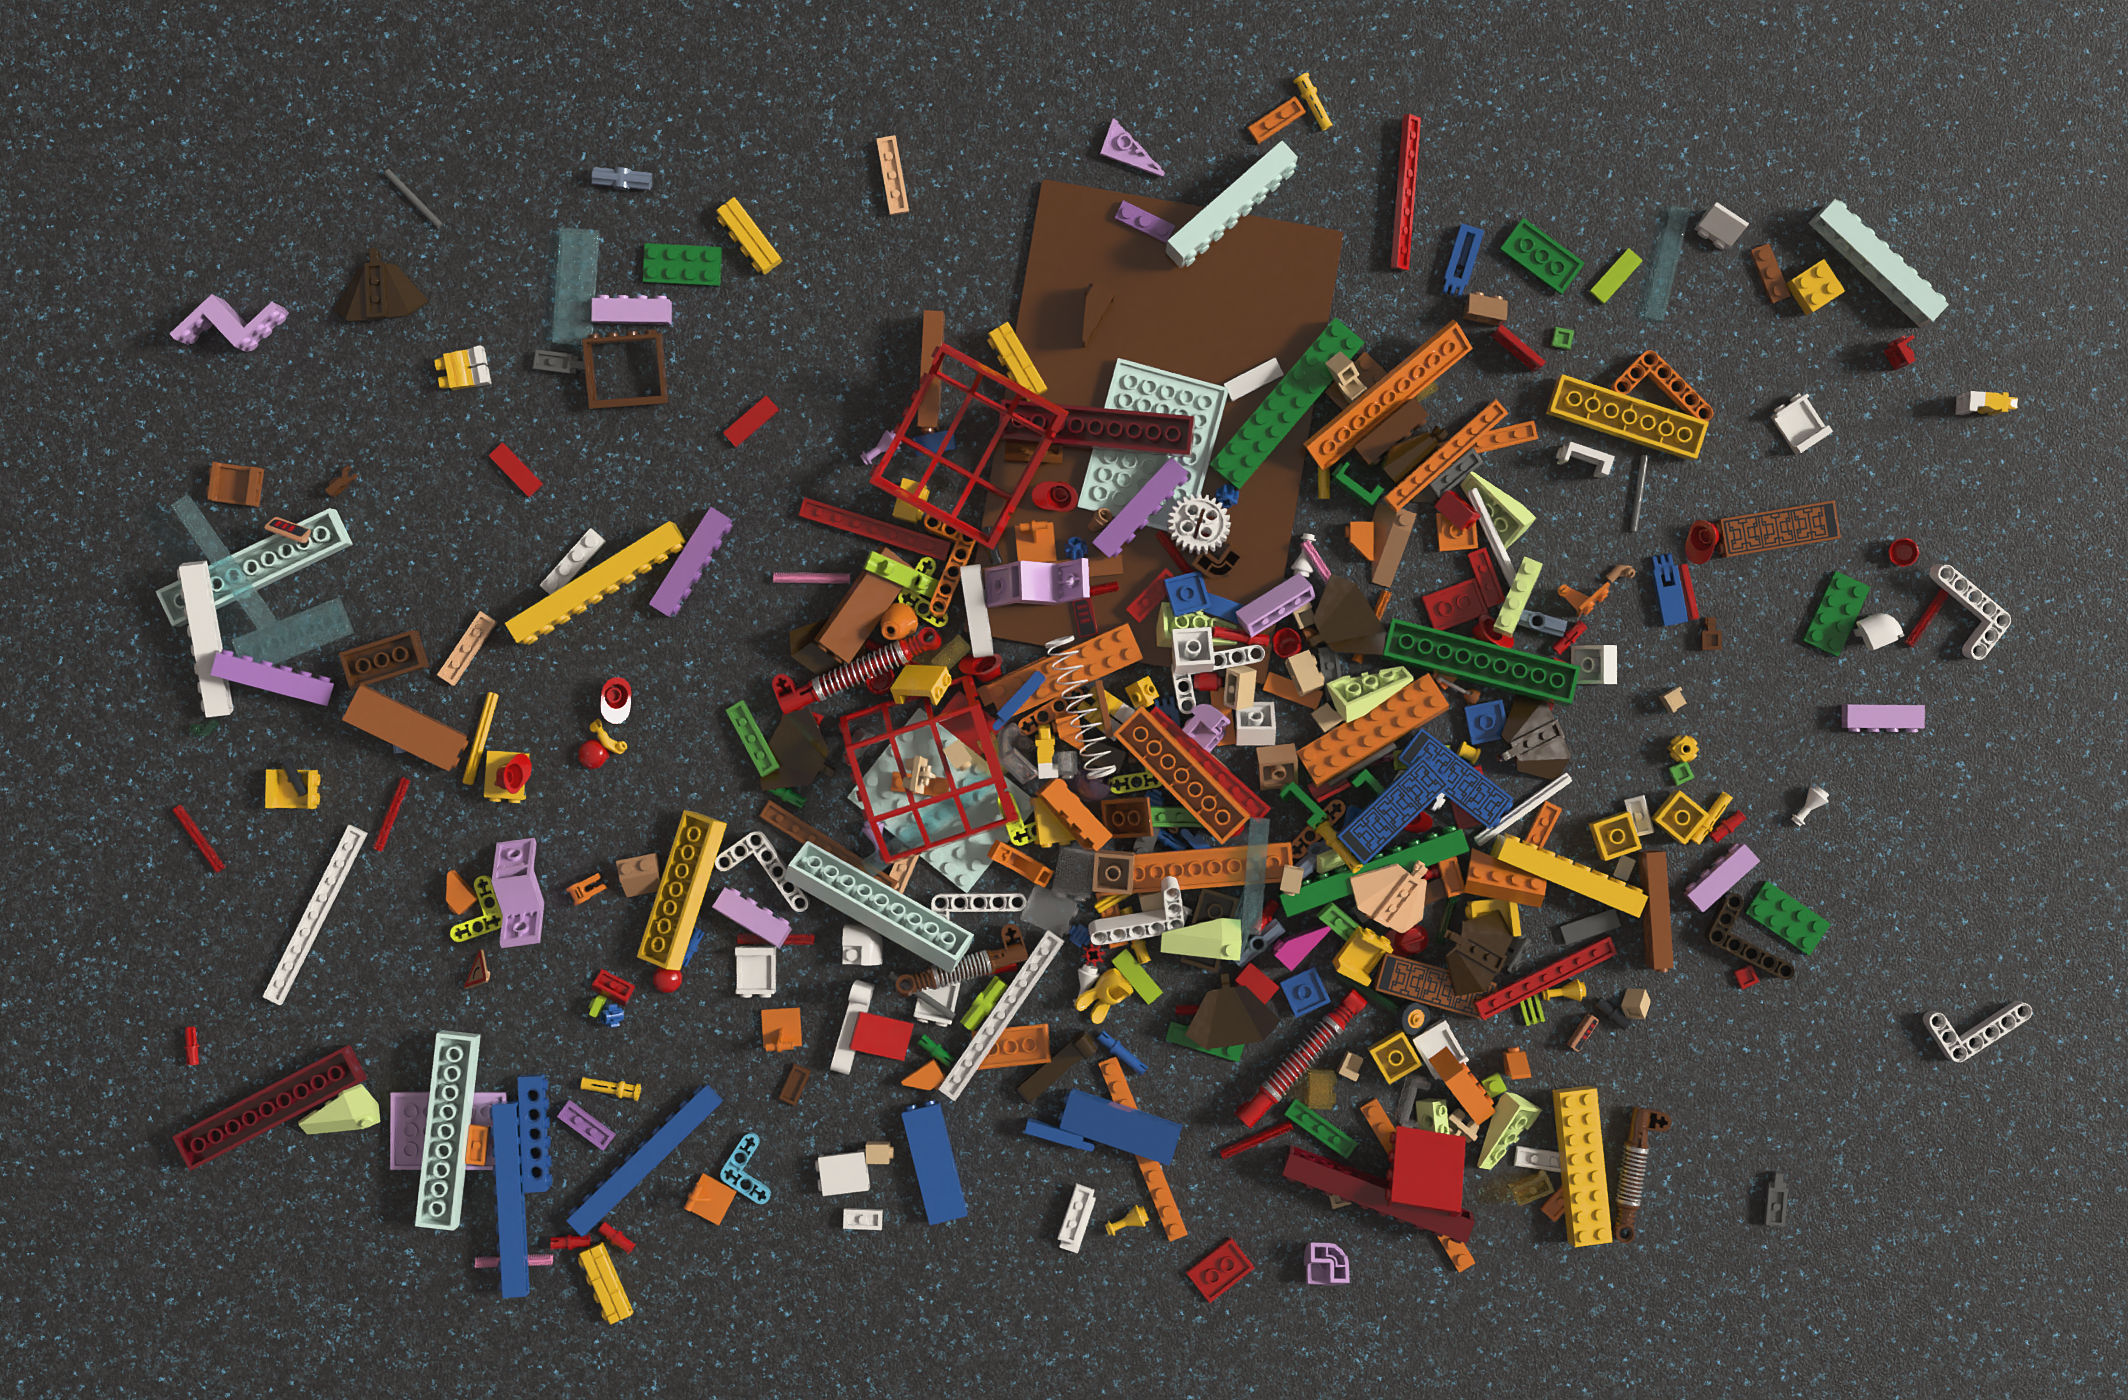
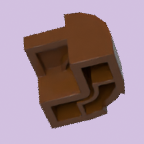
(1220, 562)

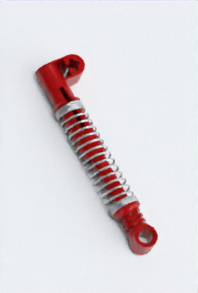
(835, 681)
(1270, 1092)

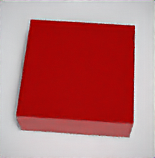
(1746, 976)

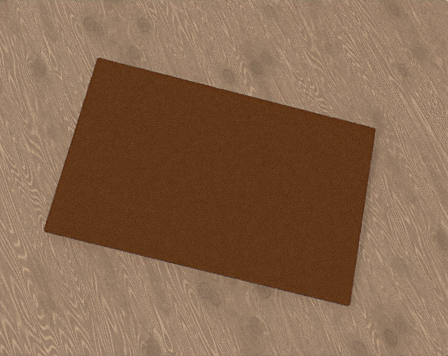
(1238, 305)

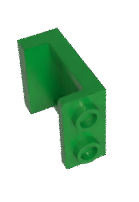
(1353, 488)
(1364, 776)
(1291, 790)

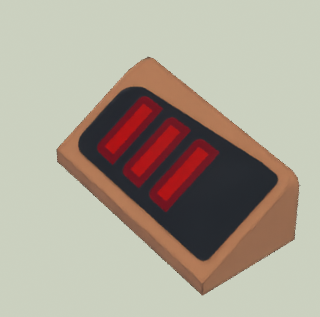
(288, 529)
(1583, 1032)

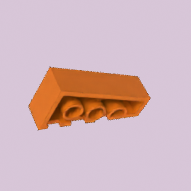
(1073, 815)
(1503, 881)
(1463, 1085)

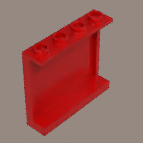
(1426, 1170)

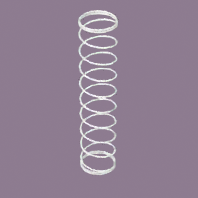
(1052, 644)

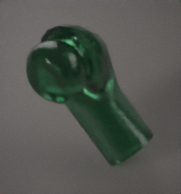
(204, 729)

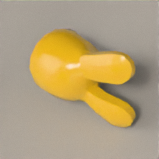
(1109, 989)

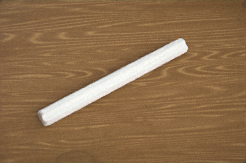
(1492, 536)
(1523, 808)

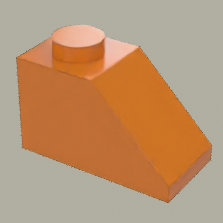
(1361, 538)
(1062, 727)
(459, 893)
(1516, 1063)
(926, 1077)

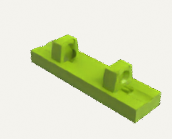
(900, 574)

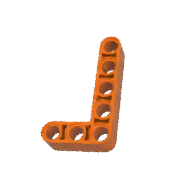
(1664, 383)
(953, 562)

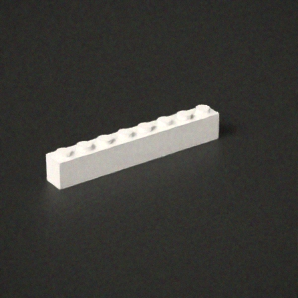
(205, 636)

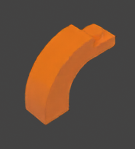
(1020, 862)

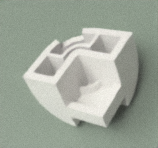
(1878, 630)
(861, 945)

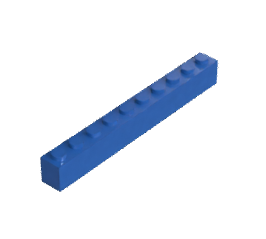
(645, 1160)
(510, 1200)

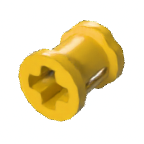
(1468, 752)

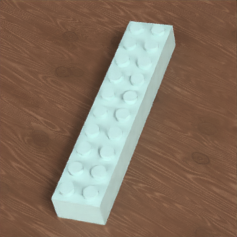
(267, 562)
(879, 906)
(447, 1130)

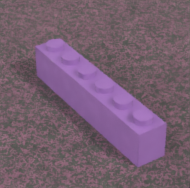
(1140, 507)
(690, 562)
(272, 678)

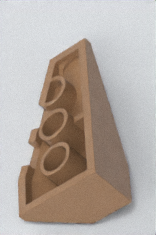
(1389, 542)

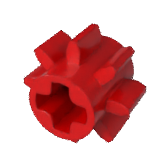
(1092, 949)

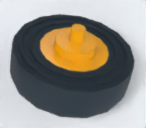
(1413, 1017)

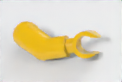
(608, 743)

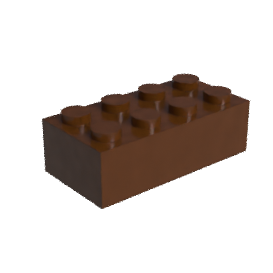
(1388, 433)
(384, 659)

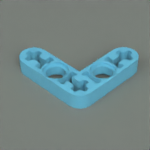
(738, 1167)

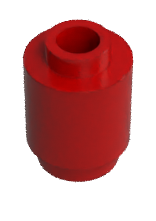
(1208, 681)

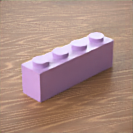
(631, 311)
(1275, 604)
(1883, 716)
(1721, 876)
(751, 917)

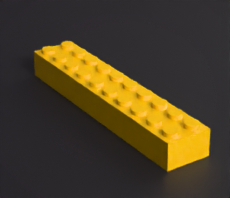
(596, 583)

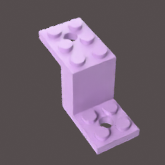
(229, 323)
(1037, 583)
(518, 892)

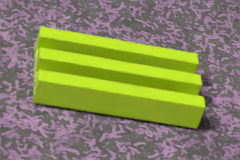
(1534, 1020)

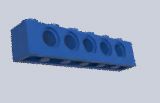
(531, 1181)

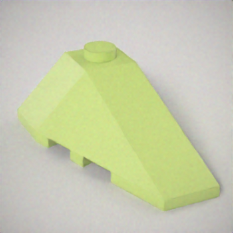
(1506, 513)
(1167, 622)
(1361, 694)
(1207, 939)
(350, 1111)
(1510, 1119)

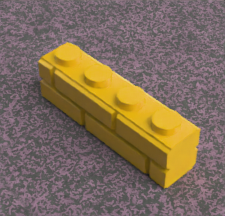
(749, 236)
(1016, 359)
(605, 1282)

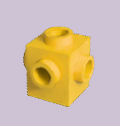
(1142, 692)
(1677, 745)

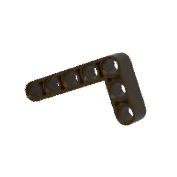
(1742, 945)
(1079, 1046)

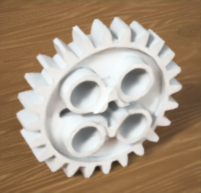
(1215, 528)

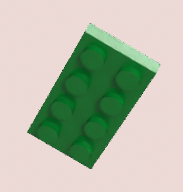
(1542, 256)
(682, 264)
(1836, 613)
(1787, 918)

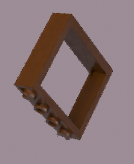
(590, 373)

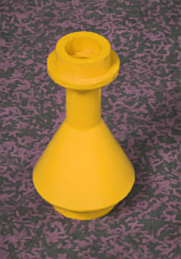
(1573, 990)
(1136, 1217)

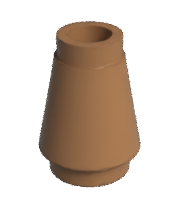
(1100, 519)

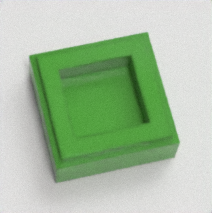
(1562, 338)
(1680, 773)

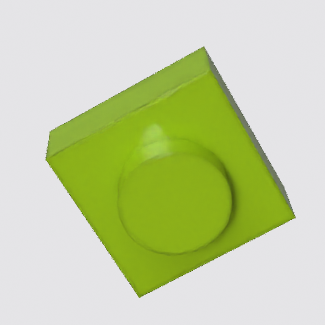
(596, 1005)
(1493, 1085)

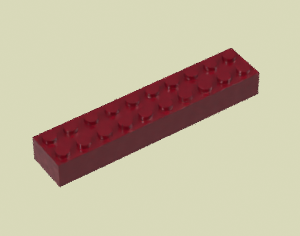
(1106, 429)
(269, 1107)
(1370, 1193)

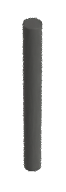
(413, 199)
(1638, 493)
(1362, 764)
(926, 998)

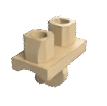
(920, 774)
(1457, 1128)

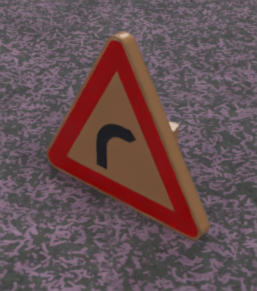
(478, 973)

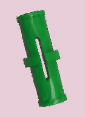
(789, 796)
(935, 1050)

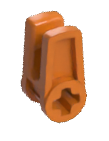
(580, 887)

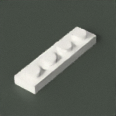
(573, 562)

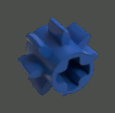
(1227, 496)
(1075, 548)
(1155, 797)
(1079, 935)
(611, 1015)

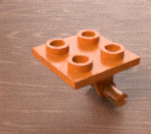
(1035, 542)
(1582, 602)
(781, 1029)
(710, 1199)

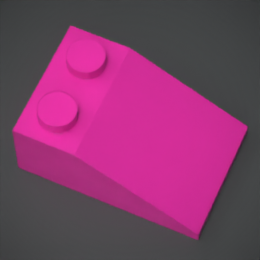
(1296, 946)

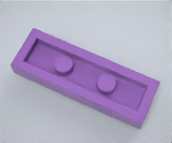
(1144, 222)
(586, 1125)

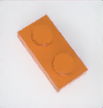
(477, 1144)

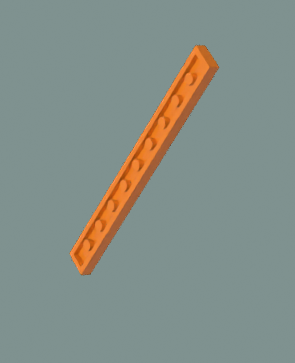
(1383, 1127)
(1151, 1169)

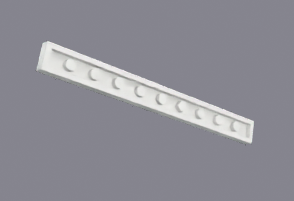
(315, 915)
(1001, 1015)

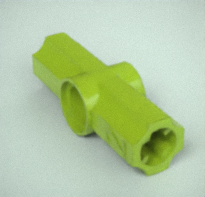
(984, 1003)

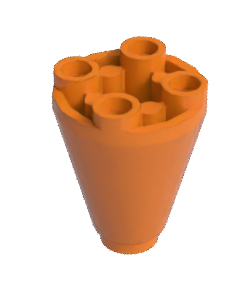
(899, 622)

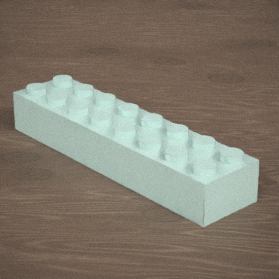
(1231, 204)
(1878, 263)

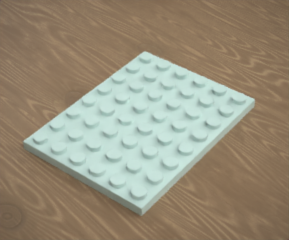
(1118, 476)
(960, 861)

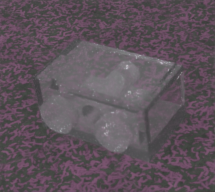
(1067, 764)

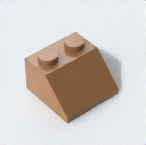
(1485, 309)
(1277, 766)
(640, 874)

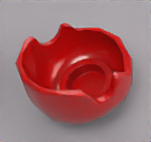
(1903, 552)
(1286, 643)
(881, 683)
(592, 754)
(667, 980)

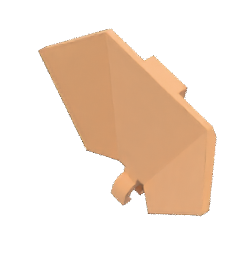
(1392, 895)

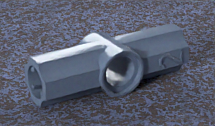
(621, 178)
(1549, 624)
(1309, 862)
(1268, 935)

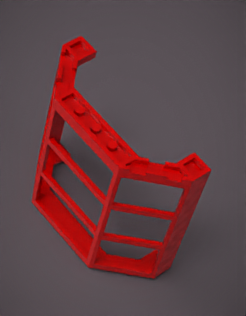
(1029, 471)
(989, 751)

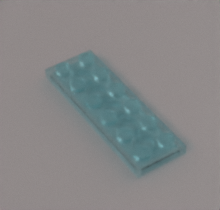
(575, 285)
(296, 634)

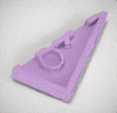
(1122, 148)

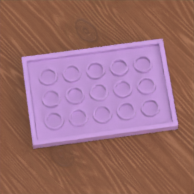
(409, 1123)

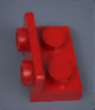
(1899, 353)

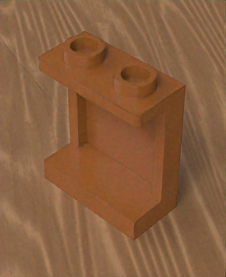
(235, 484)

